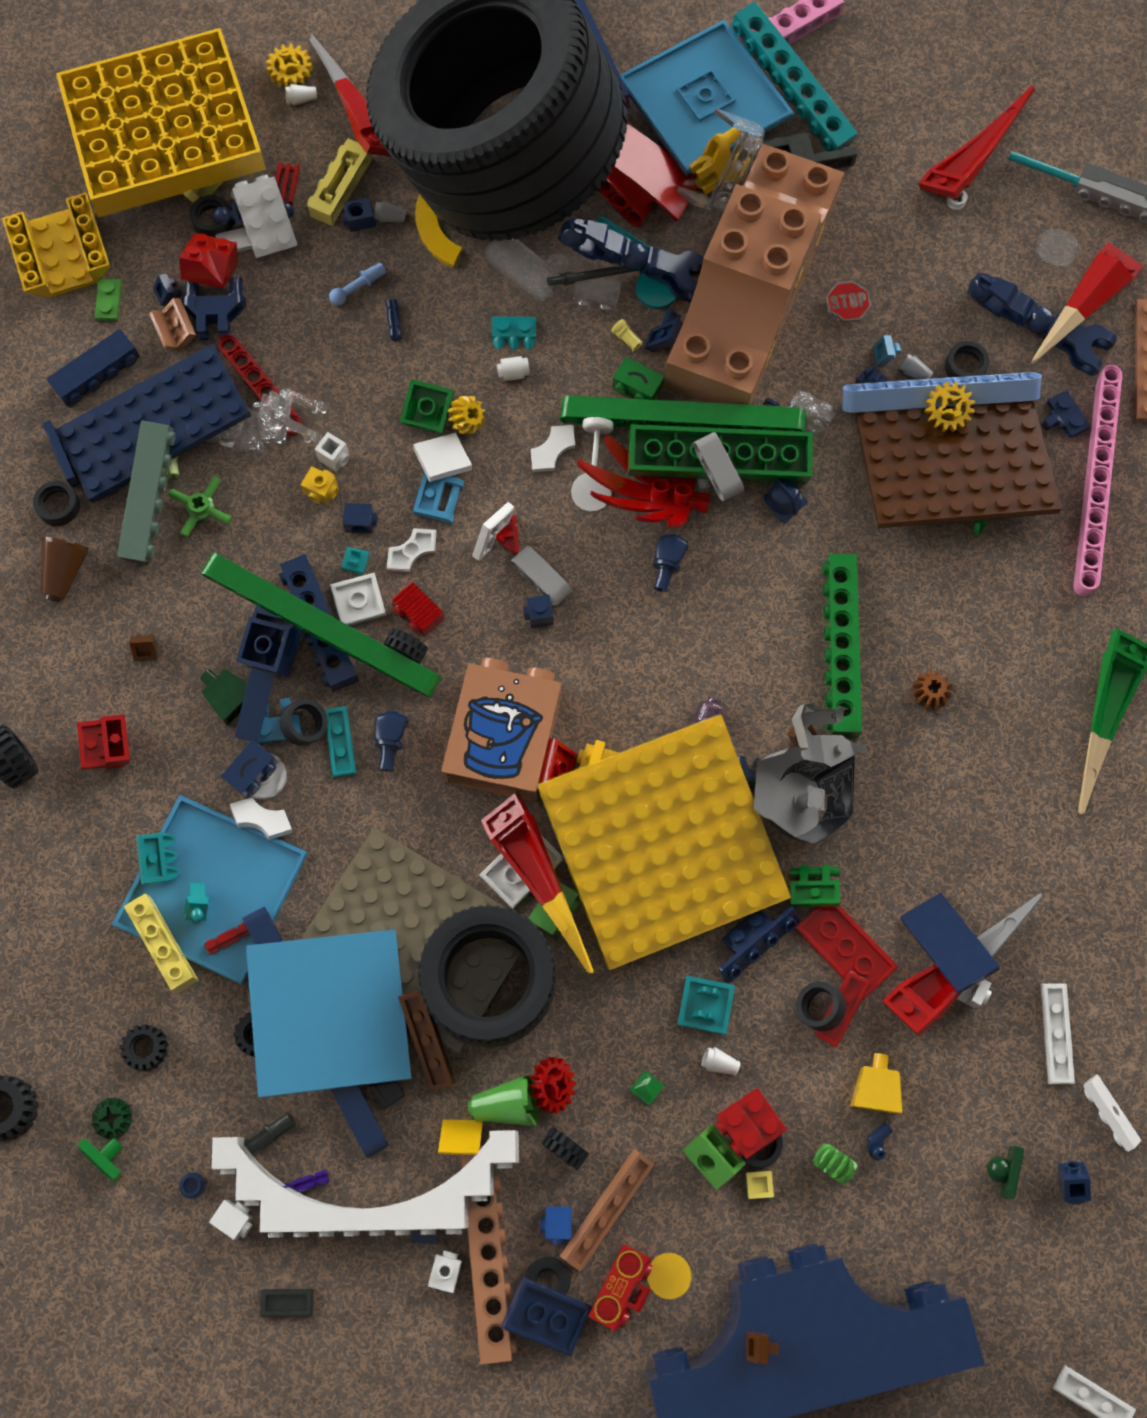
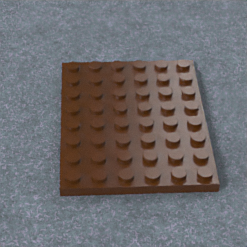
(972, 474)

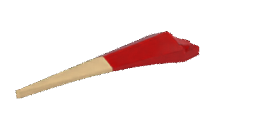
(1104, 279)

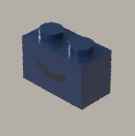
(249, 769)

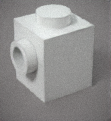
(332, 452)
(232, 1219)
(445, 1271)

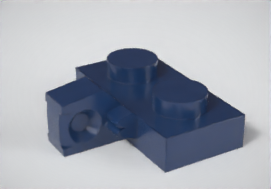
(666, 333)
(1065, 415)

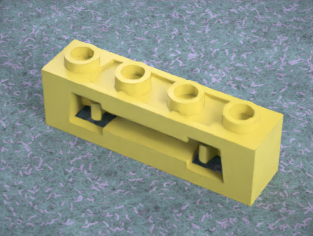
(321, 204)
(161, 943)

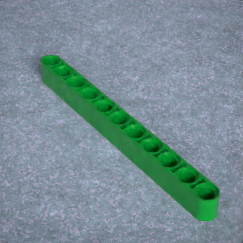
(682, 413)
(320, 624)

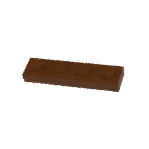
(427, 1041)

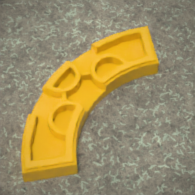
(433, 237)

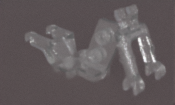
(270, 423)

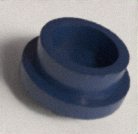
(192, 1185)

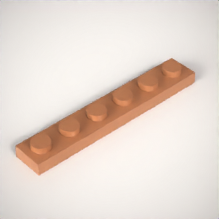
(1141, 360)

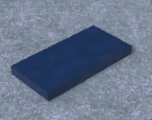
(949, 943)

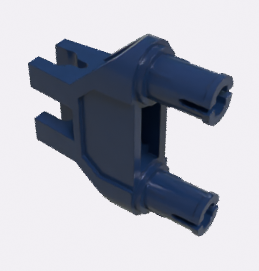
(214, 309)

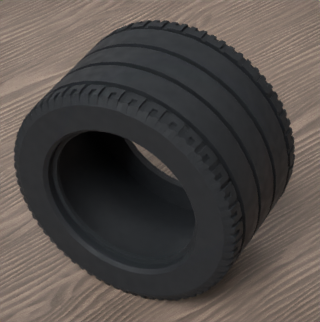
(532, 156)

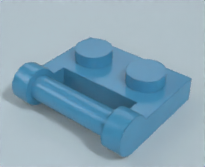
(430, 497)

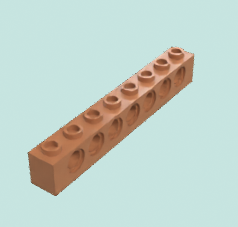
(489, 1350)

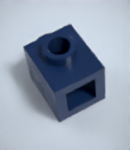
(539, 611)

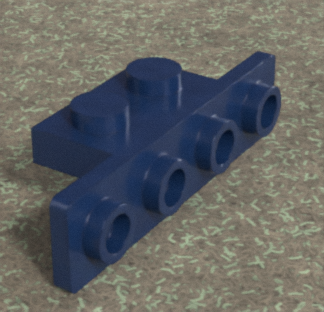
(753, 938)

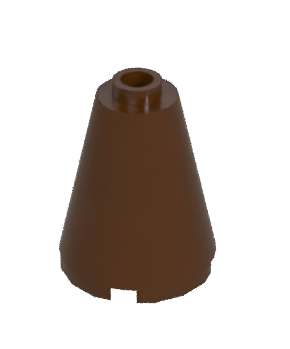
(59, 566)

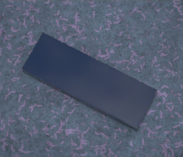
(60, 454)
(254, 705)

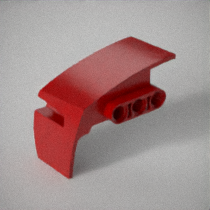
(643, 176)

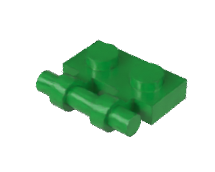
(815, 893)

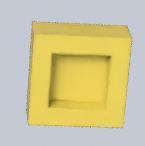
(759, 1184)

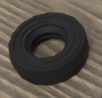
(554, 1265)

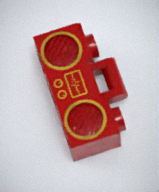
(613, 1296)

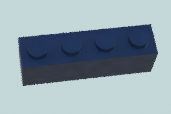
(93, 368)

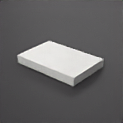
(506, 881)

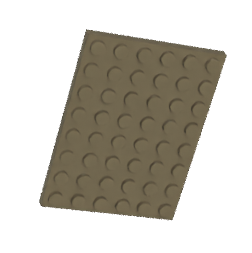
(405, 892)

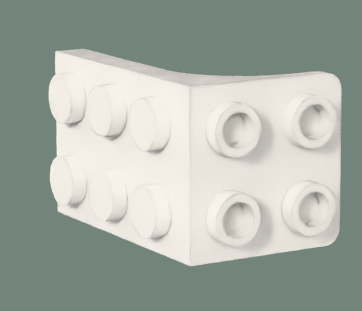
(264, 216)

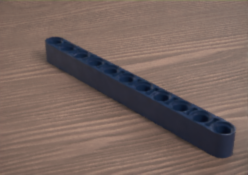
(349, 1099)

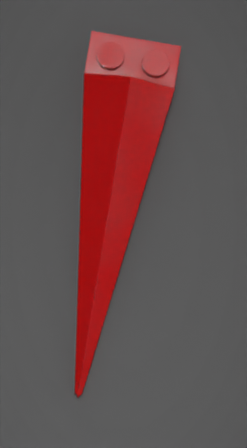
(962, 166)

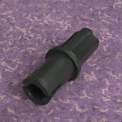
(270, 1133)

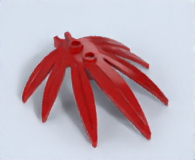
(670, 499)

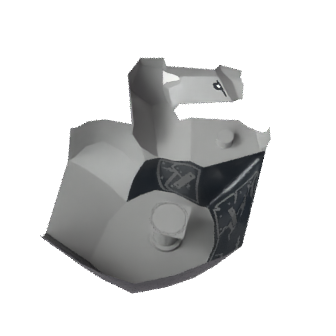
(792, 779)

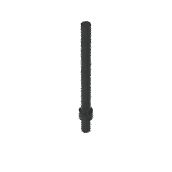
(570, 277)

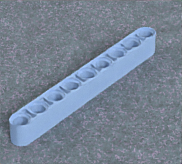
(914, 393)

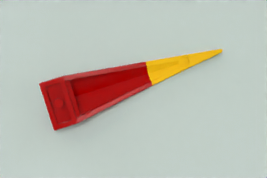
(520, 842)

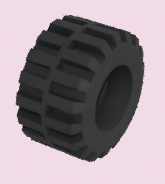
(15, 759)
(22, 1107)

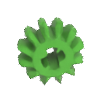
(835, 1163)

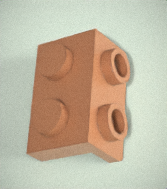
(173, 325)

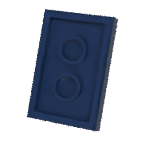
(546, 1316)

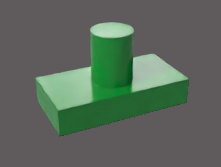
(102, 1158)

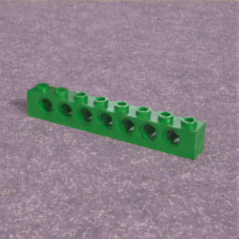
(846, 567)

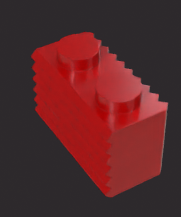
(417, 609)

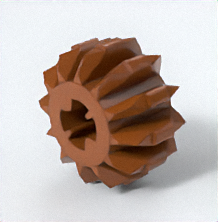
(936, 699)

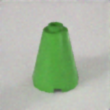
(506, 1104)

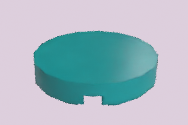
(653, 293)

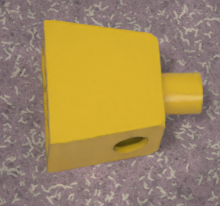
(878, 1087)

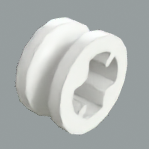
(957, 205)

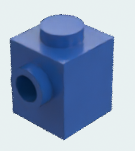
(557, 1224)

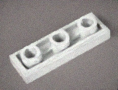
(1111, 1113)

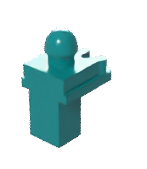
(196, 903)

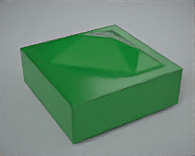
(646, 1087)

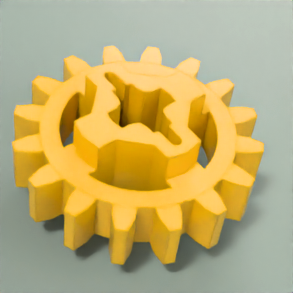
(289, 65)
(945, 398)

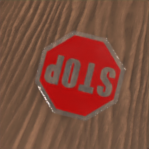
(848, 301)

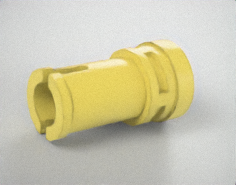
(624, 332)

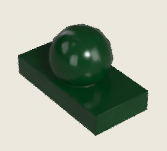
(1007, 1171)

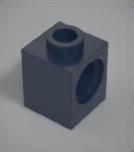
(358, 207)
(359, 518)

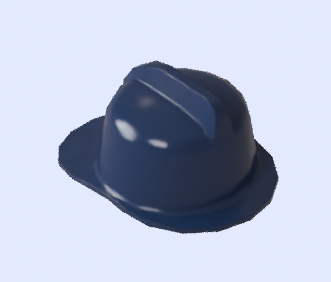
(785, 500)

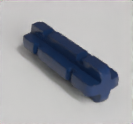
(393, 320)

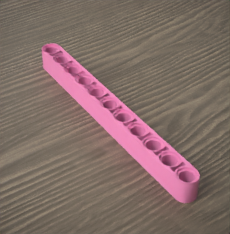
(1097, 489)

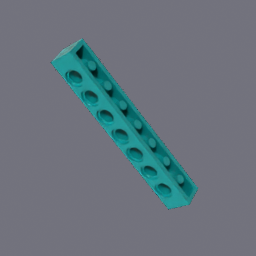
(805, 83)

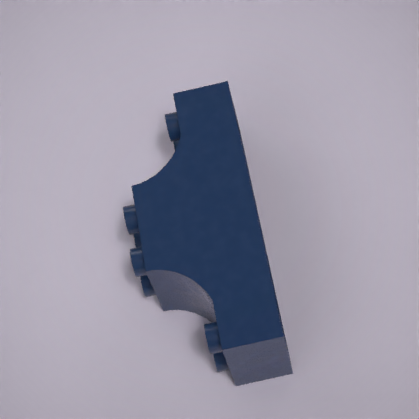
(830, 1341)

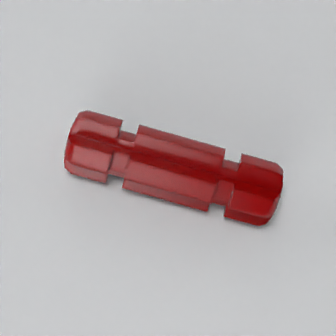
(227, 939)

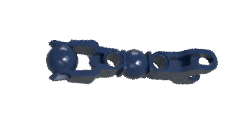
(597, 241)
(1007, 301)

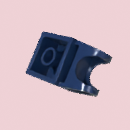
(269, 642)

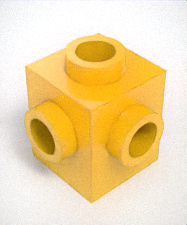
(320, 485)

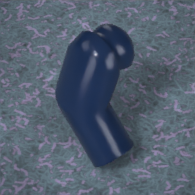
(875, 1141)

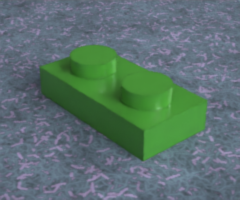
(108, 300)

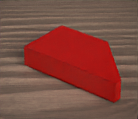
(509, 536)

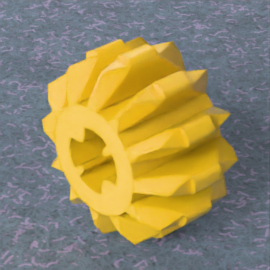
(467, 414)

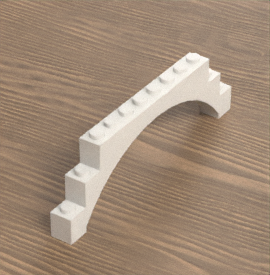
(293, 1212)

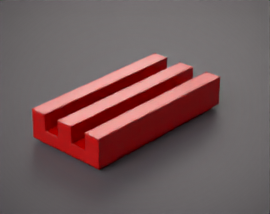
(287, 168)

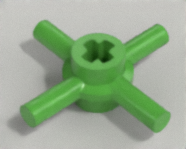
(202, 512)

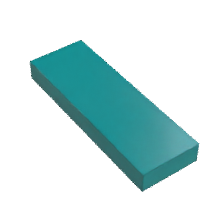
(340, 742)

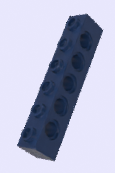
(300, 570)

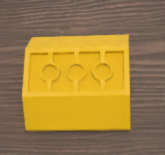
(58, 249)

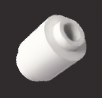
(513, 368)

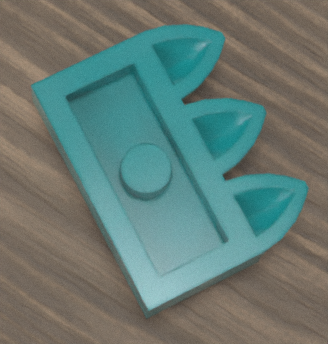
(513, 330)
(154, 857)

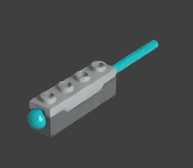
(1099, 186)

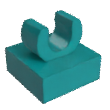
(355, 560)

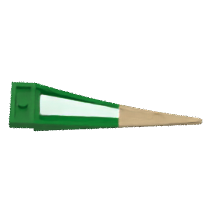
(1119, 678)

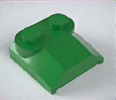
(427, 406)

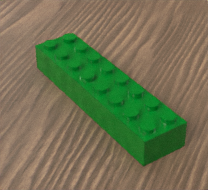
(754, 453)

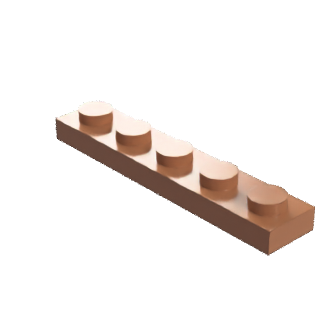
(607, 1210)

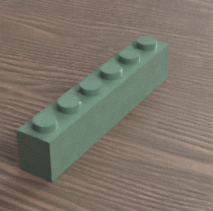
(145, 492)

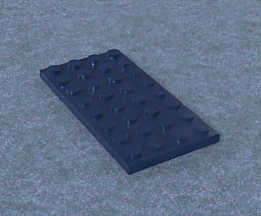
(189, 396)

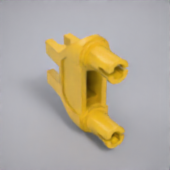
(714, 159)

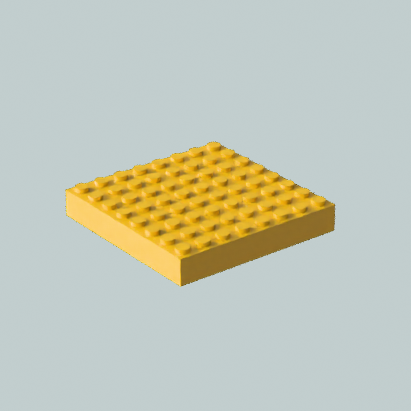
(159, 122)
(663, 841)

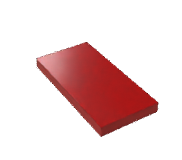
(846, 945)

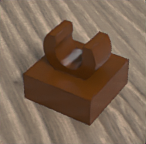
(143, 647)
(759, 1347)

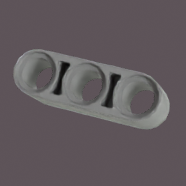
(718, 466)
(542, 575)

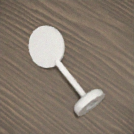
(584, 483)

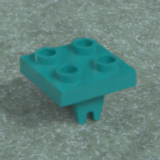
(706, 1005)

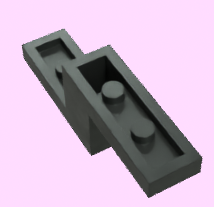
(800, 145)

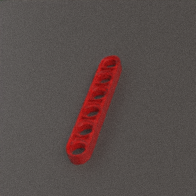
(248, 369)

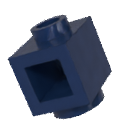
(1074, 1182)

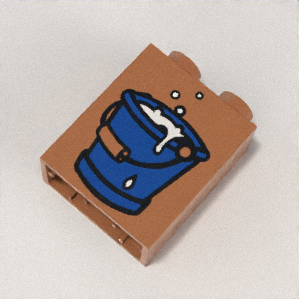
(502, 729)

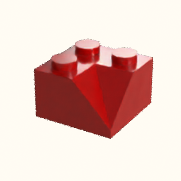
(208, 260)

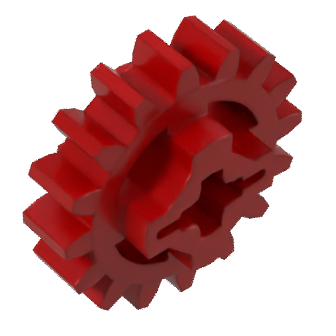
(552, 1085)

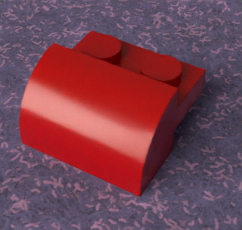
(103, 743)

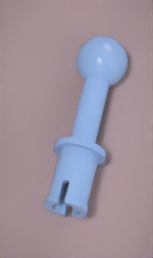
(338, 296)

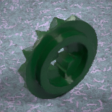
(120, 1124)

